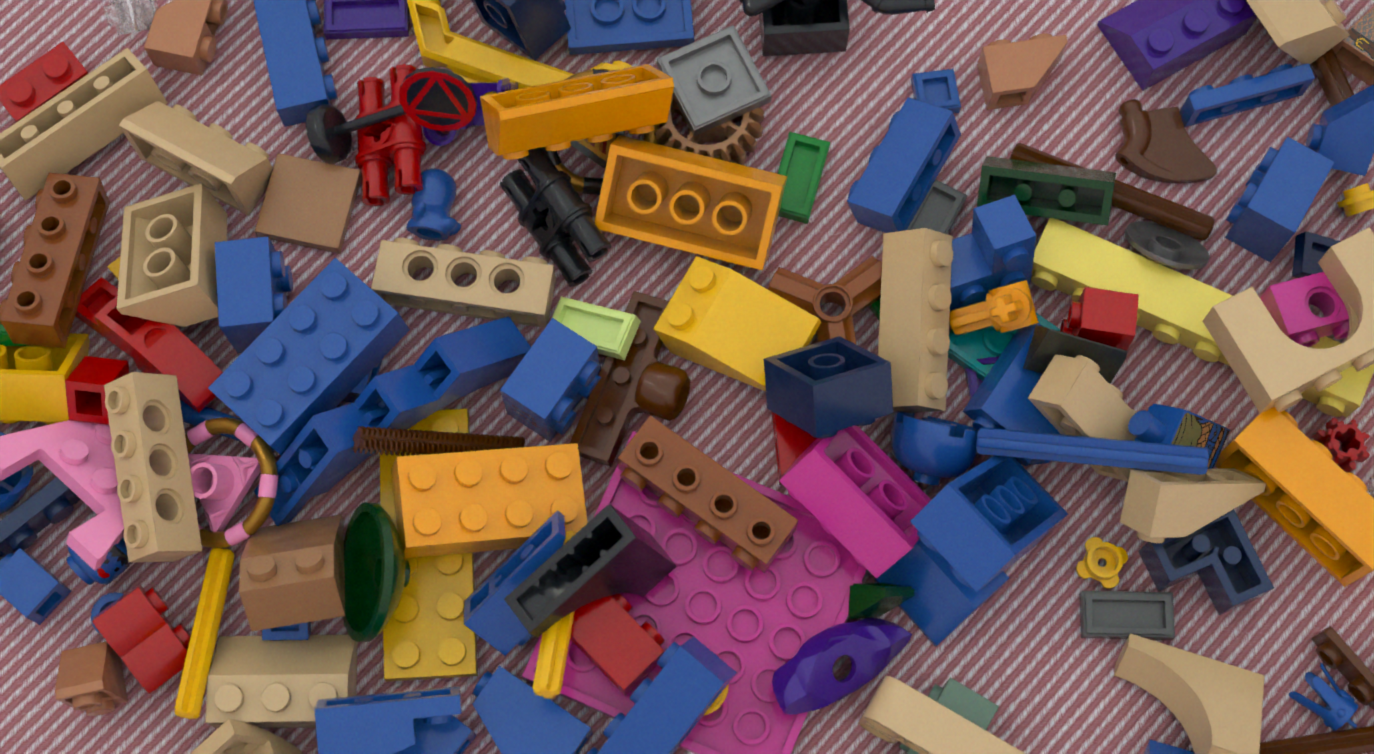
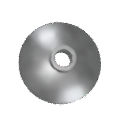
(1166, 245)

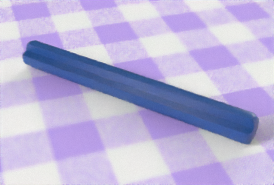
(1093, 451)

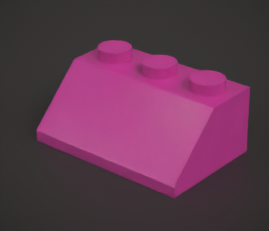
(858, 497)

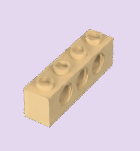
(526, 305)
(152, 467)

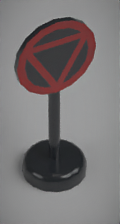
(427, 95)

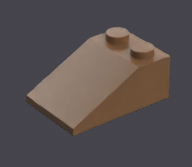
(294, 573)

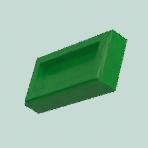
(803, 164)

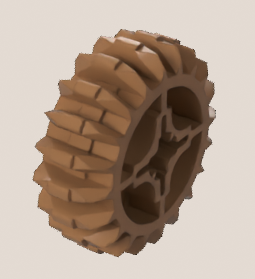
(733, 139)

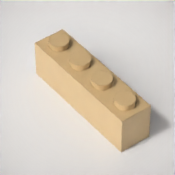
(75, 122)
(916, 317)

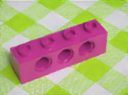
(1290, 310)

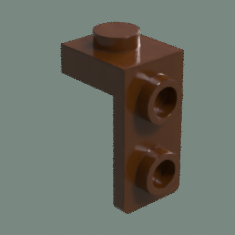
(1340, 656)

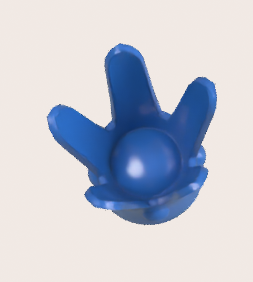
(1339, 705)

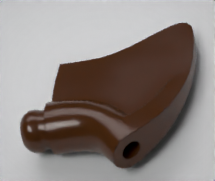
(1160, 147)

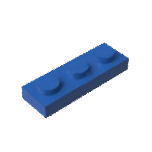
(1246, 93)

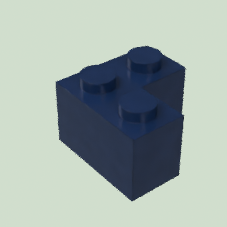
(1221, 558)

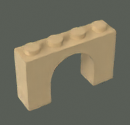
(1275, 366)

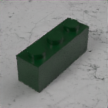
(1049, 189)

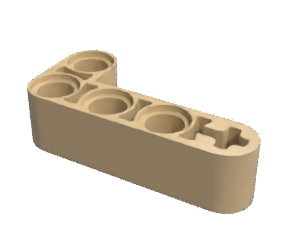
(925, 725)

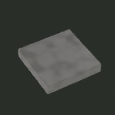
(714, 80)

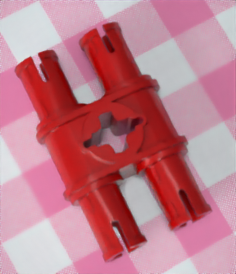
(388, 142)

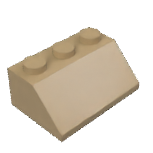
(1302, 26)
(199, 154)
(170, 257)
(278, 679)

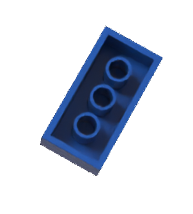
(310, 356)
(988, 519)

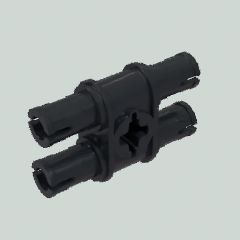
(555, 216)

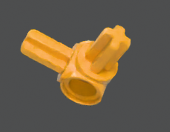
(1004, 309)

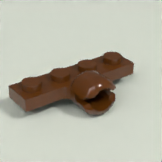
(631, 388)

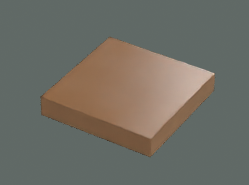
(308, 203)

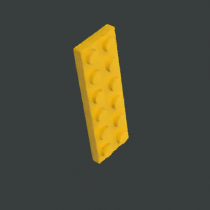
(428, 628)

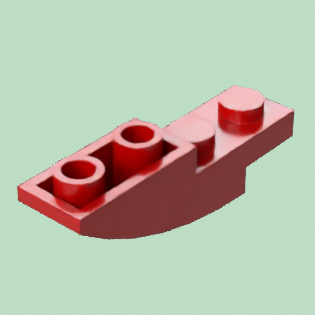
(152, 344)

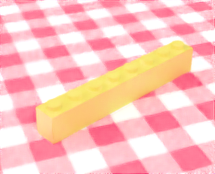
(1168, 301)

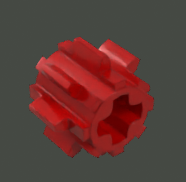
(1351, 439)

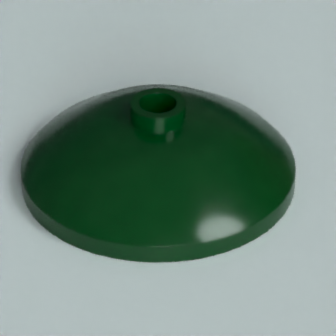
(372, 571)

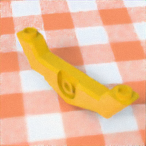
(474, 59)

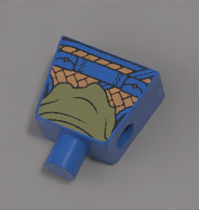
(1178, 427)

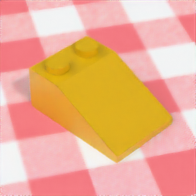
(731, 323)

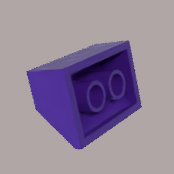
(1169, 35)

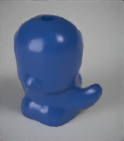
(432, 207)

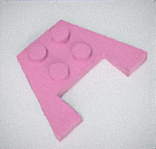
(85, 463)

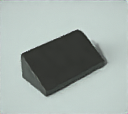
(1048, 342)

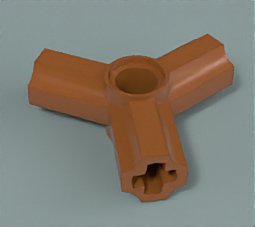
(852, 293)

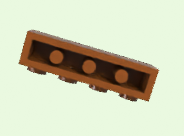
(54, 260)
(706, 494)

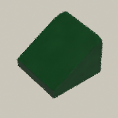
(876, 598)

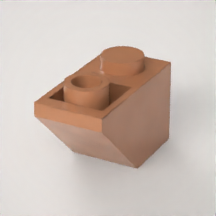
(185, 34)
(1016, 70)
(91, 679)

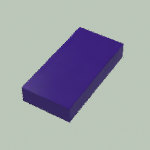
(365, 19)

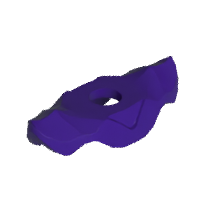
(808, 678)

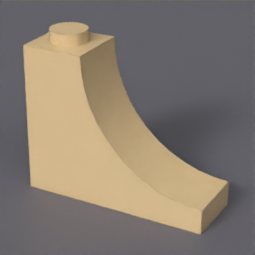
(1208, 697)

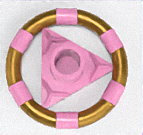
(225, 480)

